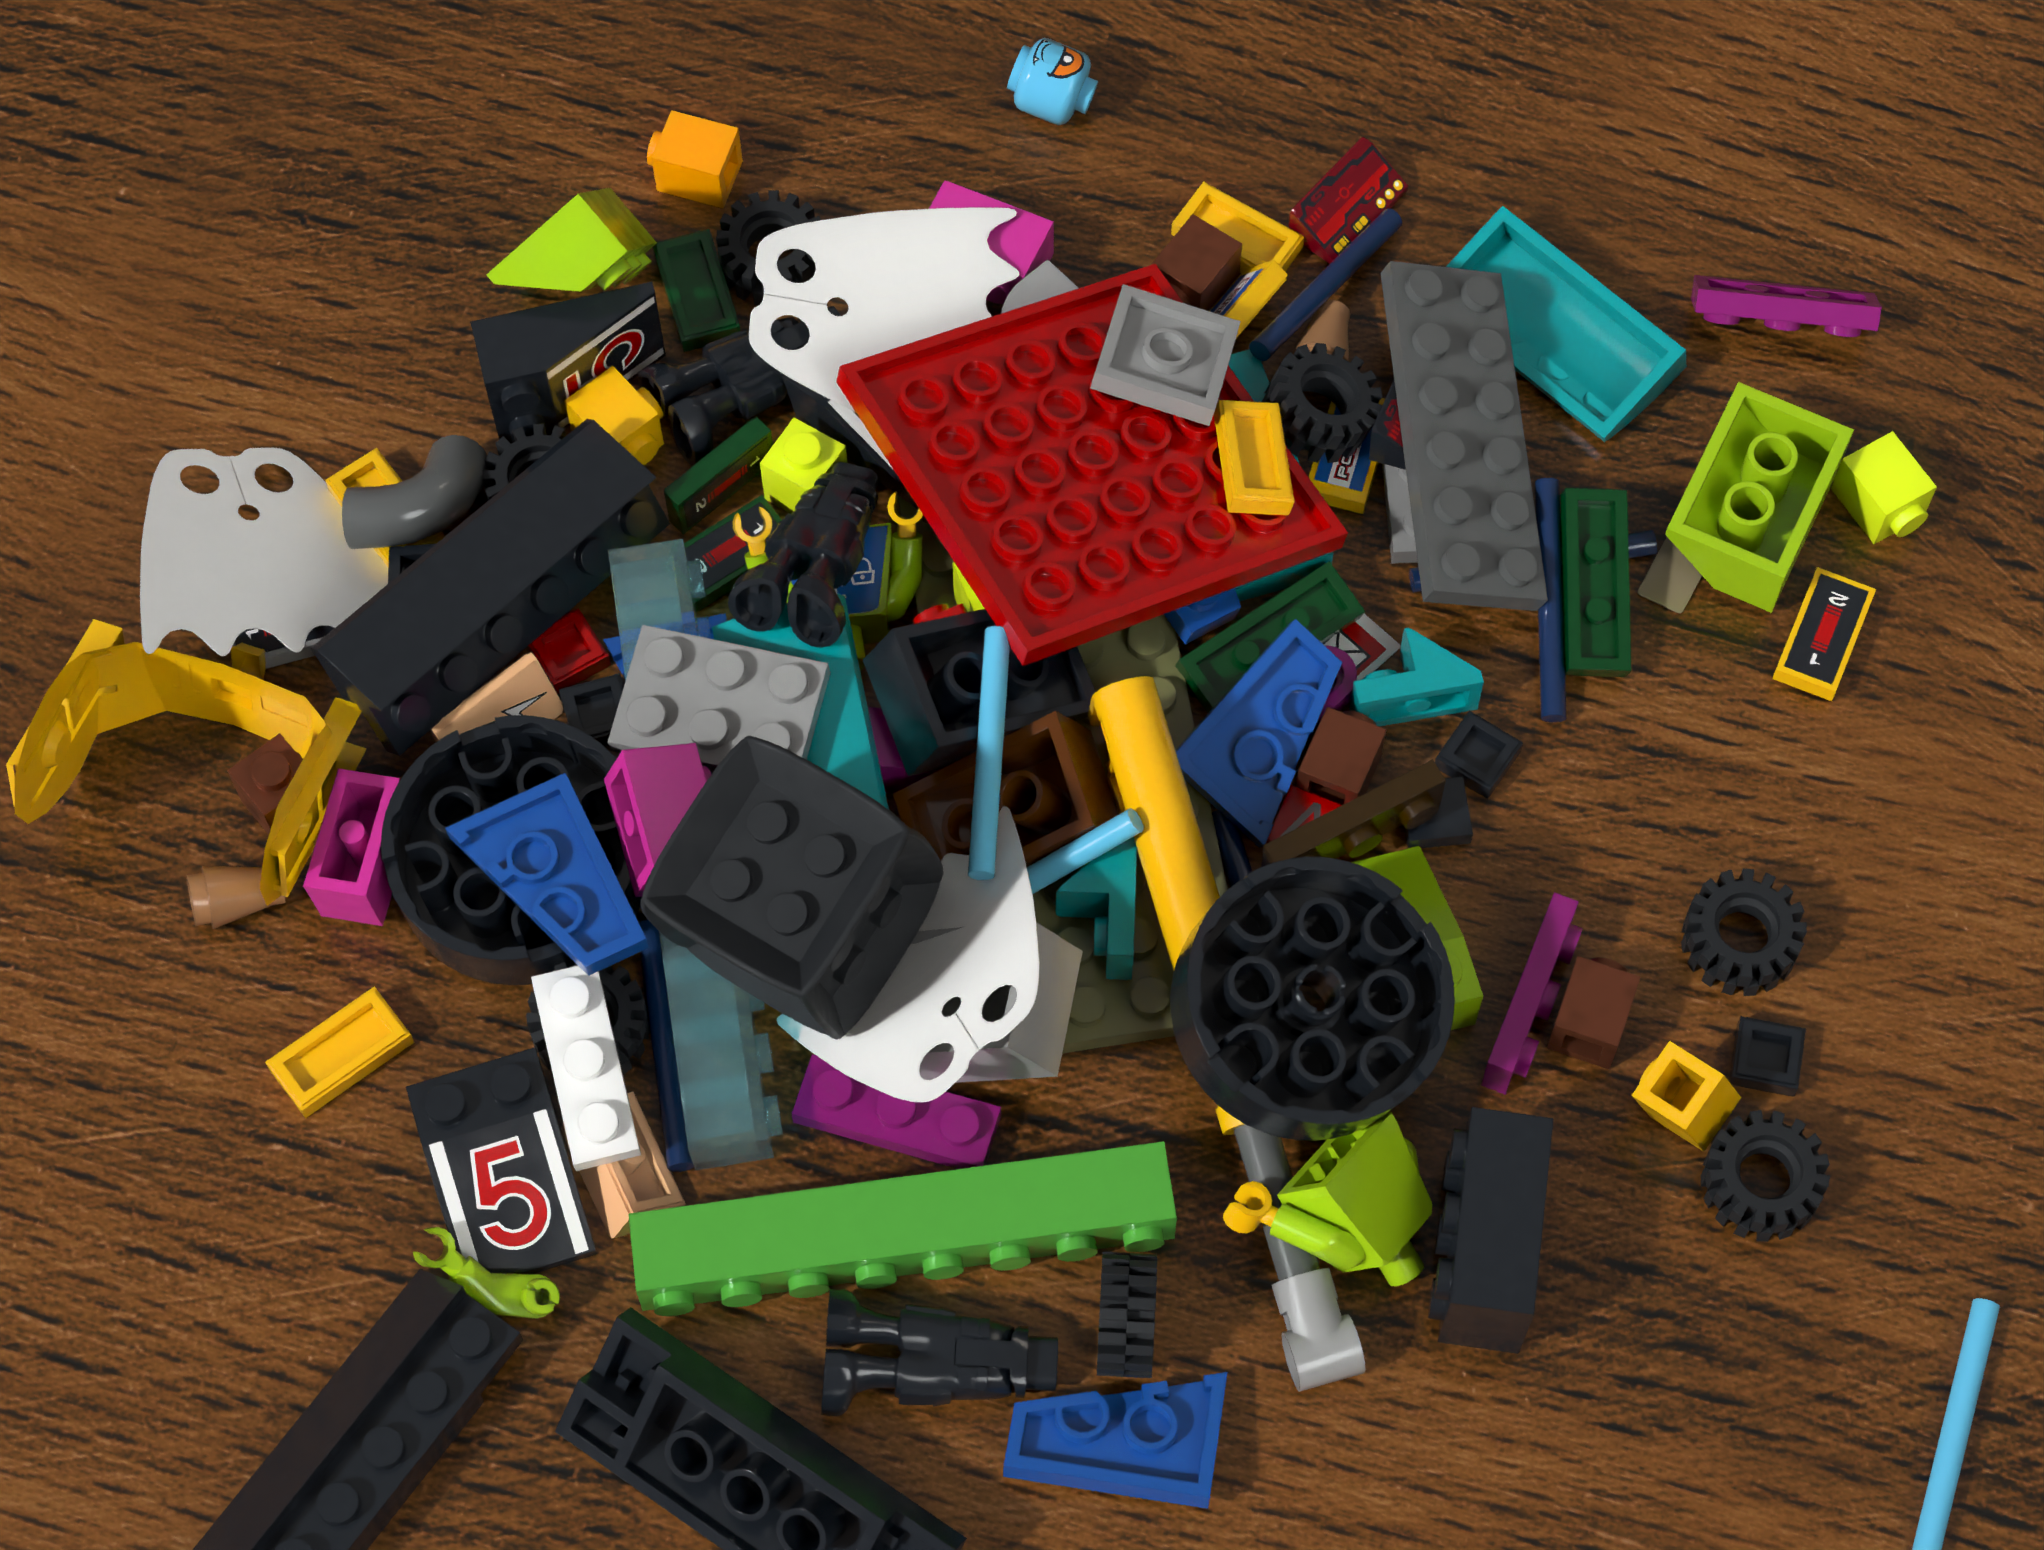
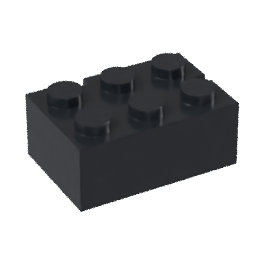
(1491, 1230)

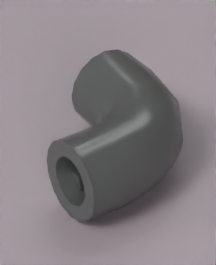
(420, 504)

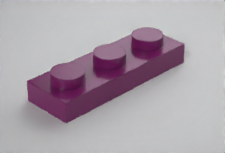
(1785, 305)
(1534, 995)
(942, 1131)

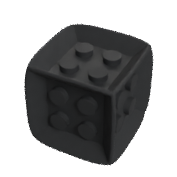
(793, 886)

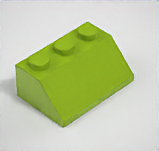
(580, 248)
(1757, 494)

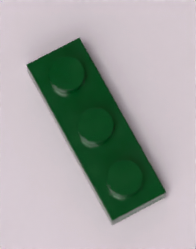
(1595, 582)
(1317, 601)

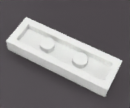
(585, 1067)

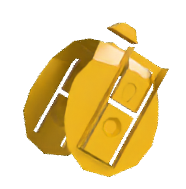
(121, 683)

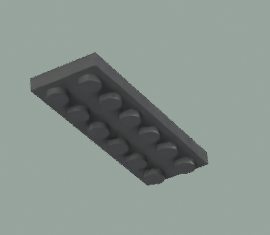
(1463, 437)

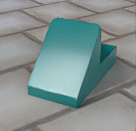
(1429, 687)
(1106, 892)

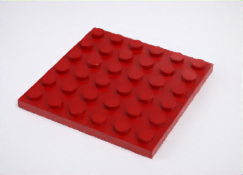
(1063, 497)

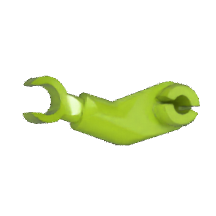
(498, 1292)

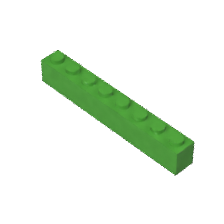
(902, 1228)

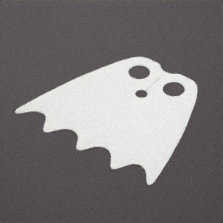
(895, 270)
(231, 574)
(969, 963)

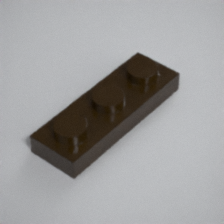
(1362, 822)

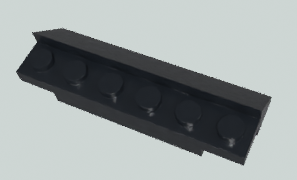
(491, 586)
(372, 1426)
(730, 1456)

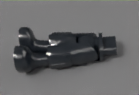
(741, 379)
(819, 548)
(939, 1358)

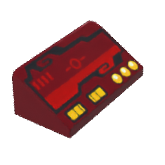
(1346, 200)

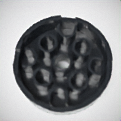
(440, 889)
(1270, 1051)

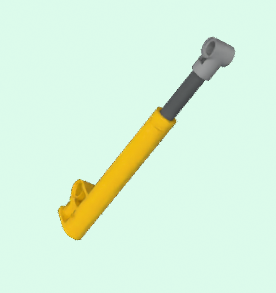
(1148, 778)

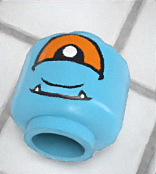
(1052, 81)

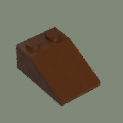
(1047, 781)

